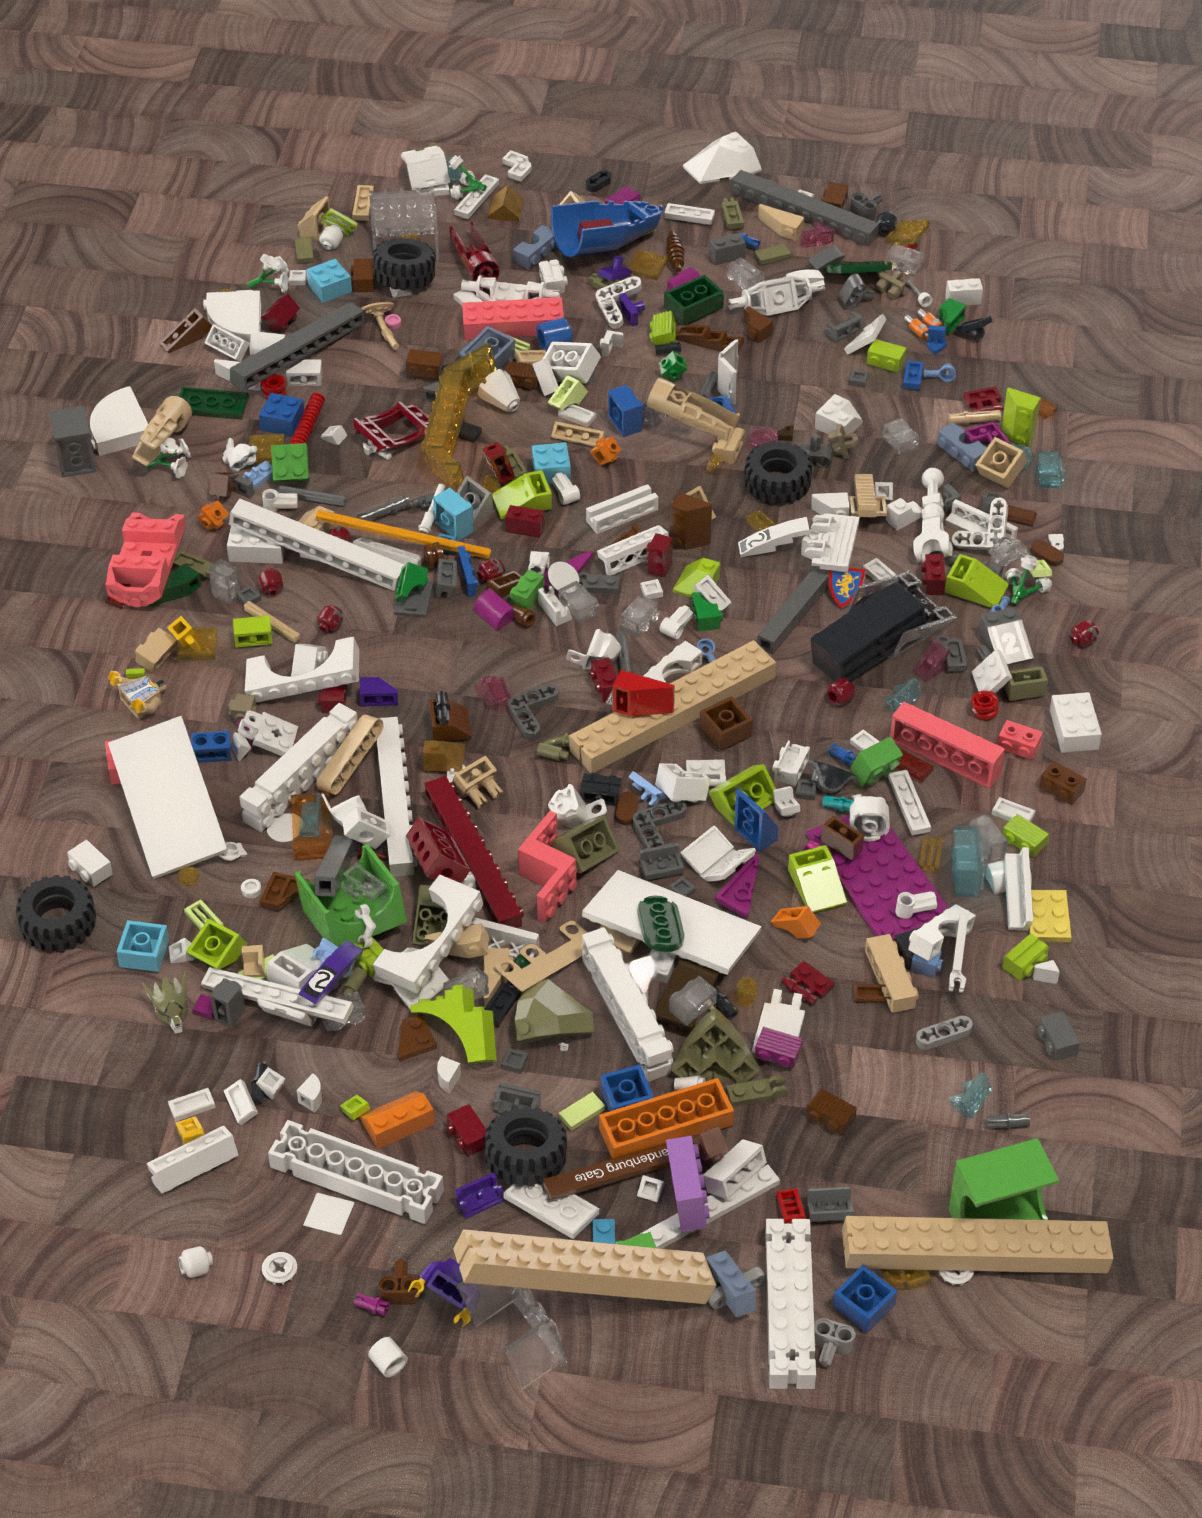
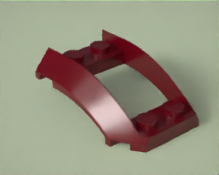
(372, 426)

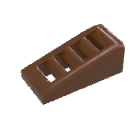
(503, 584)

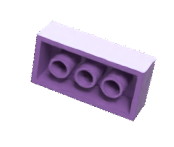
(688, 1183)

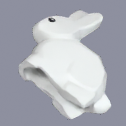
(239, 456)

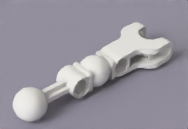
(933, 534)

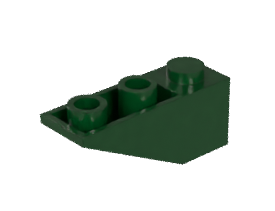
(179, 584)

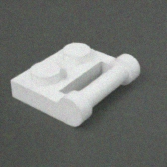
(712, 768)

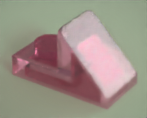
(818, 236)
(932, 660)

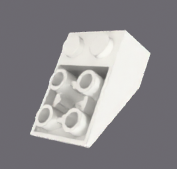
(293, 966)

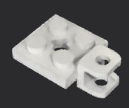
(264, 729)

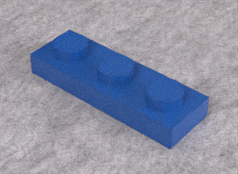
(467, 571)

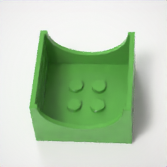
(336, 915)
(1002, 1183)

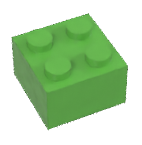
(290, 463)
(876, 762)

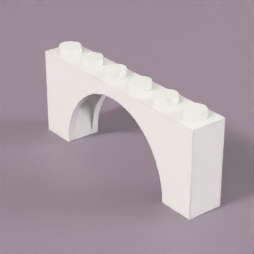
(337, 670)
(414, 968)

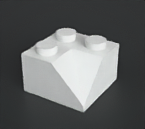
(836, 412)

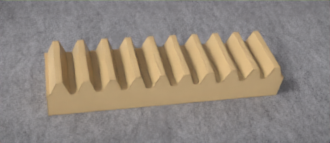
(865, 495)

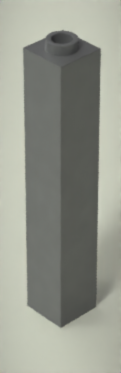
(793, 611)
(333, 866)

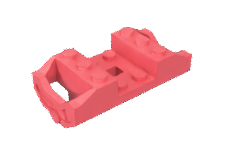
(144, 559)

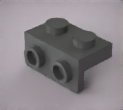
(661, 861)
(829, 1204)

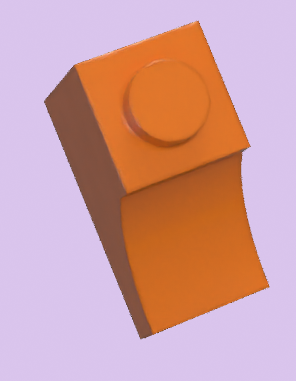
(797, 920)

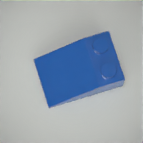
(754, 822)

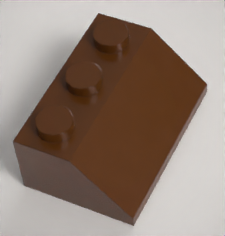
(690, 522)

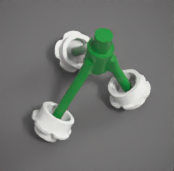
(467, 178)
(1015, 576)

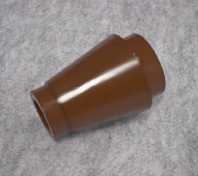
(524, 616)

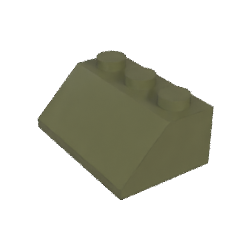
(588, 842)

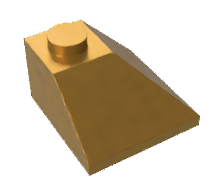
(443, 756)

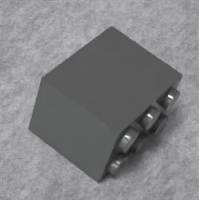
(73, 441)

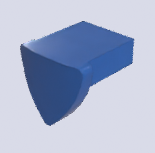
(936, 338)

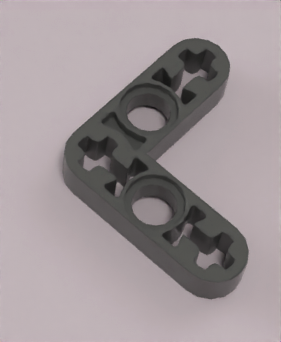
(519, 708)
(652, 822)

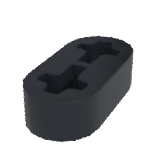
(598, 181)

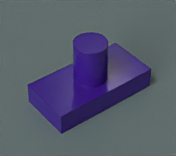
(615, 271)
(630, 309)

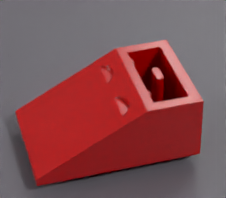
(642, 695)

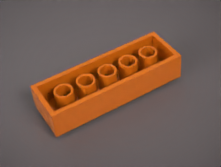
(665, 1118)

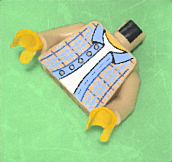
(138, 694)

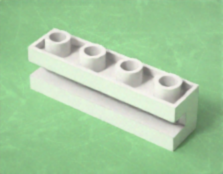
(621, 509)
(192, 1159)

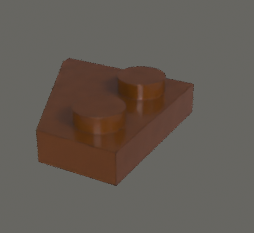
(279, 891)

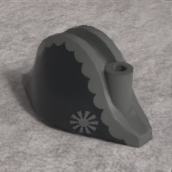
(828, 777)

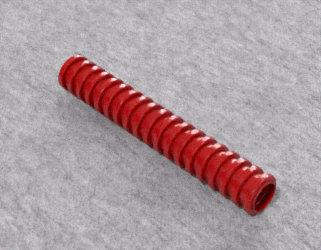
(308, 418)

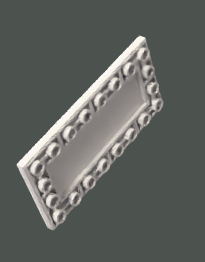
(167, 797)
(710, 934)

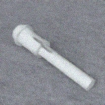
(429, 516)

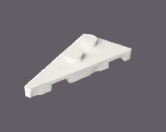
(867, 336)

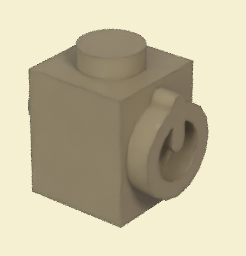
(241, 705)

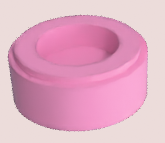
(393, 321)

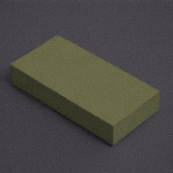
(304, 250)
(772, 254)

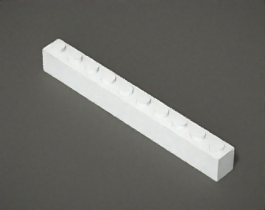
(316, 544)
(394, 797)

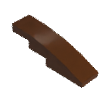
(703, 337)

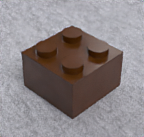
(726, 723)

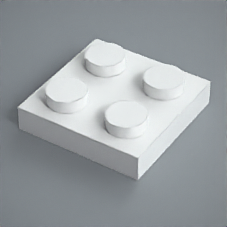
(992, 672)

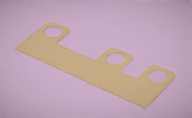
(544, 963)

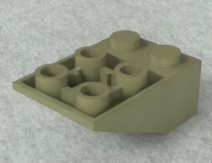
(429, 917)

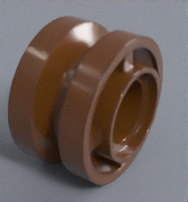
(432, 554)

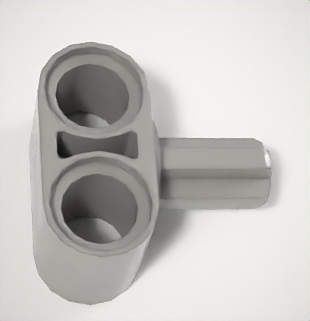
(832, 1340)

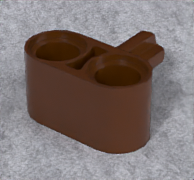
(399, 1284)

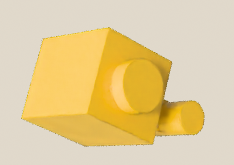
(184, 633)

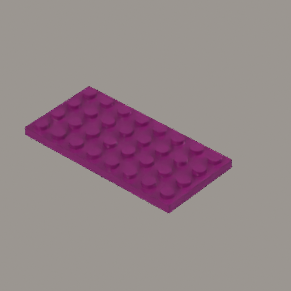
(878, 878)

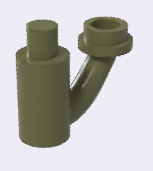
(550, 751)
(354, 981)

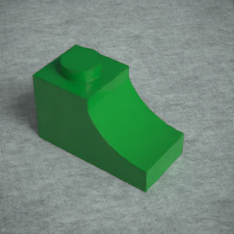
(952, 314)
(411, 578)
(706, 613)

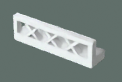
(967, 522)
(631, 545)
(1018, 890)
(507, 935)

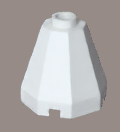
(499, 391)

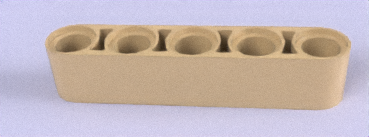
(349, 754)

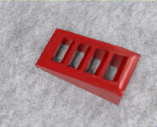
(796, 1210)

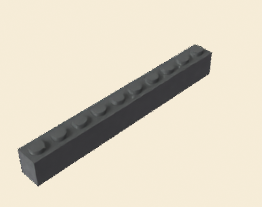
(813, 210)
(296, 346)

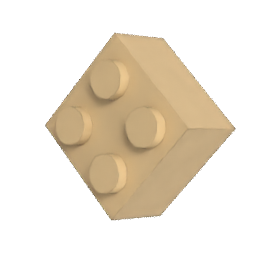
(1001, 462)

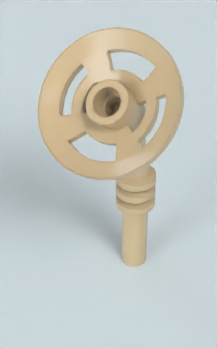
(378, 311)

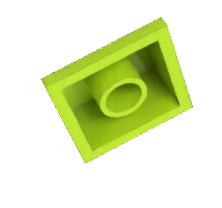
(216, 945)

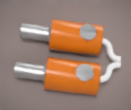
(918, 327)

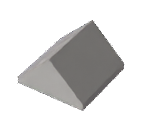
(478, 496)

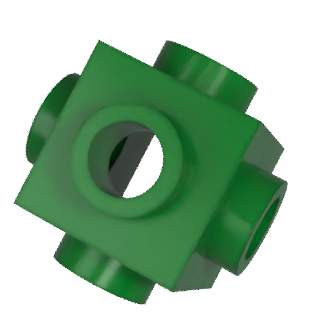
(673, 366)

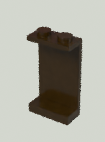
(682, 975)

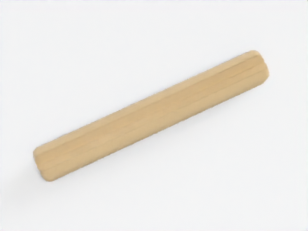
(276, 624)

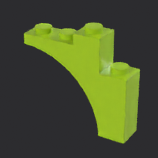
(471, 1023)

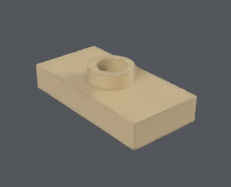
(529, 356)

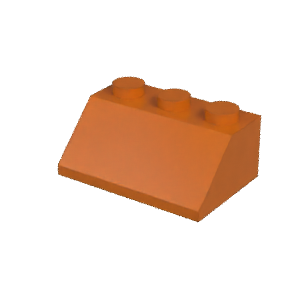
(398, 1119)

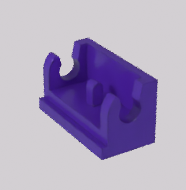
(479, 1195)

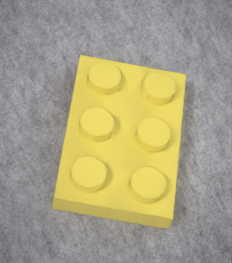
(1050, 916)

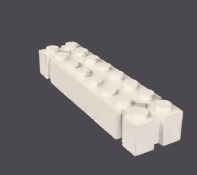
(296, 769)
(627, 1004)
(356, 1171)
(790, 1304)

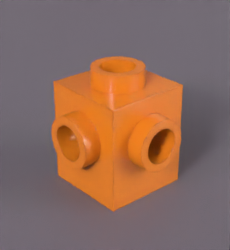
(605, 450)
(212, 515)

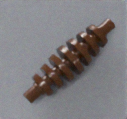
(675, 251)

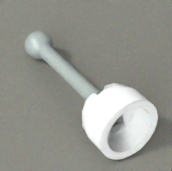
(924, 298)

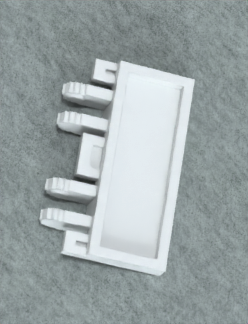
(834, 542)

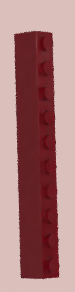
(455, 819)

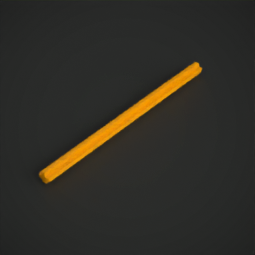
(400, 533)

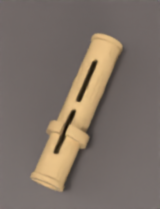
(974, 417)

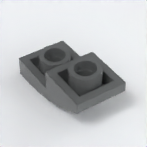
(827, 256)

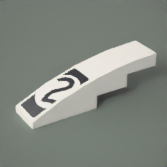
(767, 539)

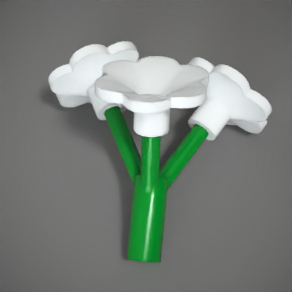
(277, 264)
(173, 449)

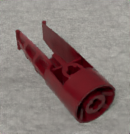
(477, 259)

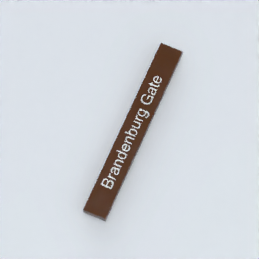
(607, 1172)

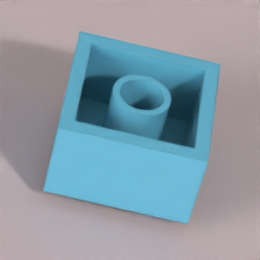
(329, 280)
(551, 460)
(453, 514)
(143, 946)

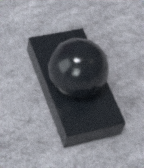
(975, 327)

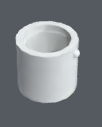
(387, 1357)

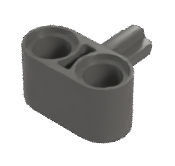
(865, 206)
(854, 291)
(819, 453)

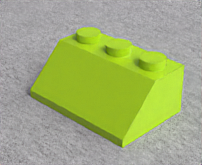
(1020, 416)
(753, 782)

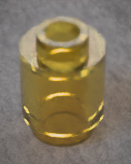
(747, 991)

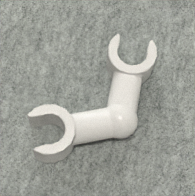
(370, 925)

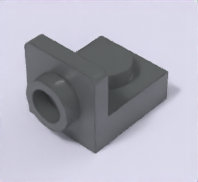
(949, 495)
(987, 500)

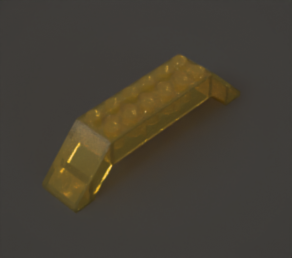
(448, 412)

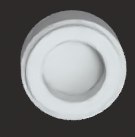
(251, 888)

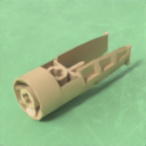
(691, 409)
(169, 418)

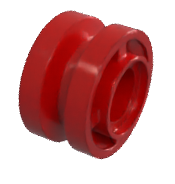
(274, 384)
(985, 705)

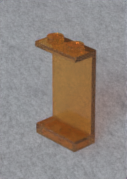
(311, 847)

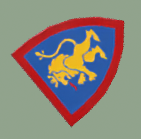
(844, 584)

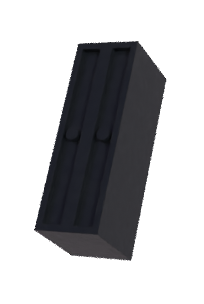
(866, 633)

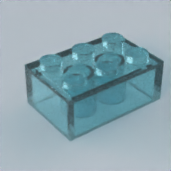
(967, 861)

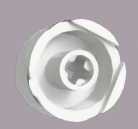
(870, 817)

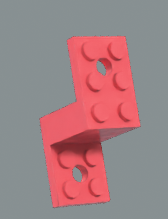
(547, 867)

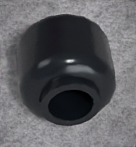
(887, 222)

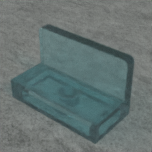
(311, 818)

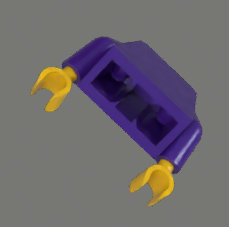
(443, 1279)

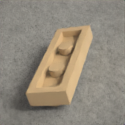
(362, 203)

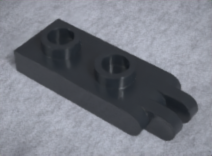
(503, 1001)

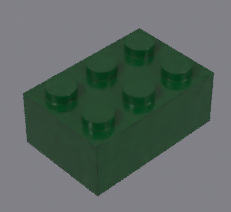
(694, 299)

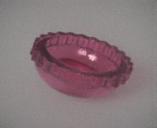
(761, 436)

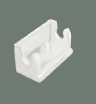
(553, 607)

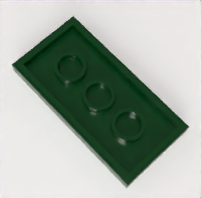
(215, 402)

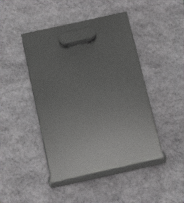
(416, 603)

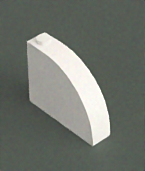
(235, 312)
(117, 422)

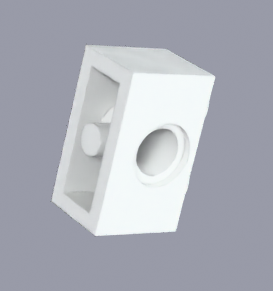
(366, 828)

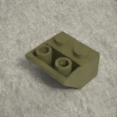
(1026, 683)

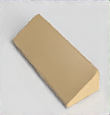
(576, 434)

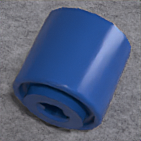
(553, 331)

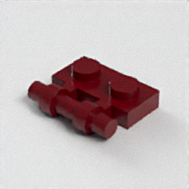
(983, 397)
(811, 979)

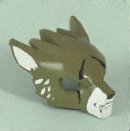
(170, 1000)

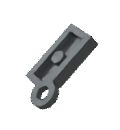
(424, 500)
(600, 583)
(956, 659)

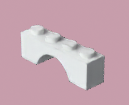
(682, 659)
(929, 938)

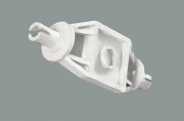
(507, 291)
(777, 295)

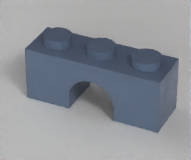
(530, 254)
(952, 440)
(737, 1288)

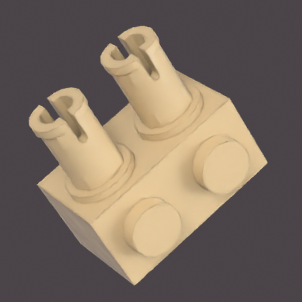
(475, 776)

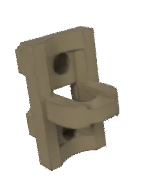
(893, 282)
(842, 438)

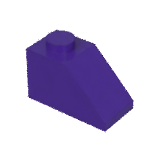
(377, 692)

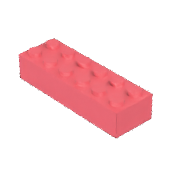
(510, 317)
(947, 745)

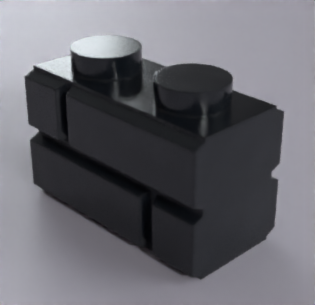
(601, 787)

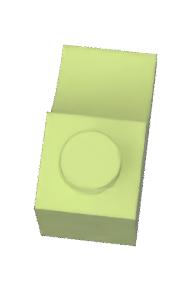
(568, 392)

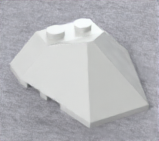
(723, 159)

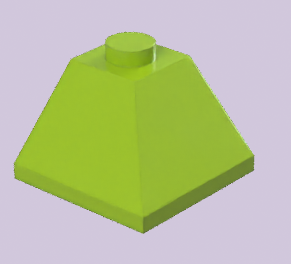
(695, 573)

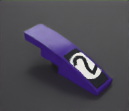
(330, 972)

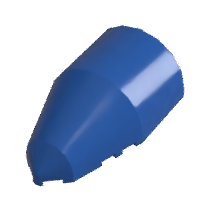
(629, 222)

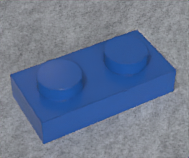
(913, 375)

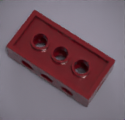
(437, 851)

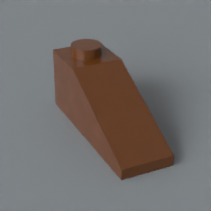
(189, 330)

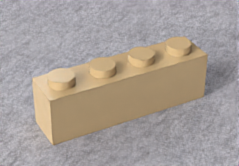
(891, 971)

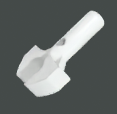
(372, 449)

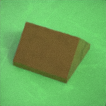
(506, 205)

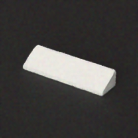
(390, 552)

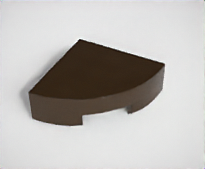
(786, 434)

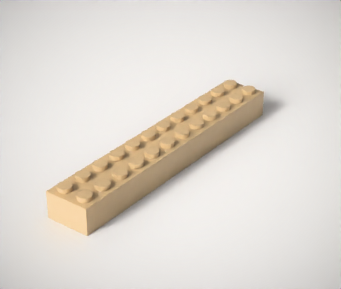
(720, 679)
(977, 1244)
(583, 1267)

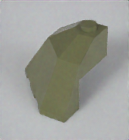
(550, 1012)
(715, 1051)

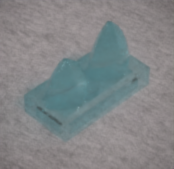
(904, 693)
(974, 1096)

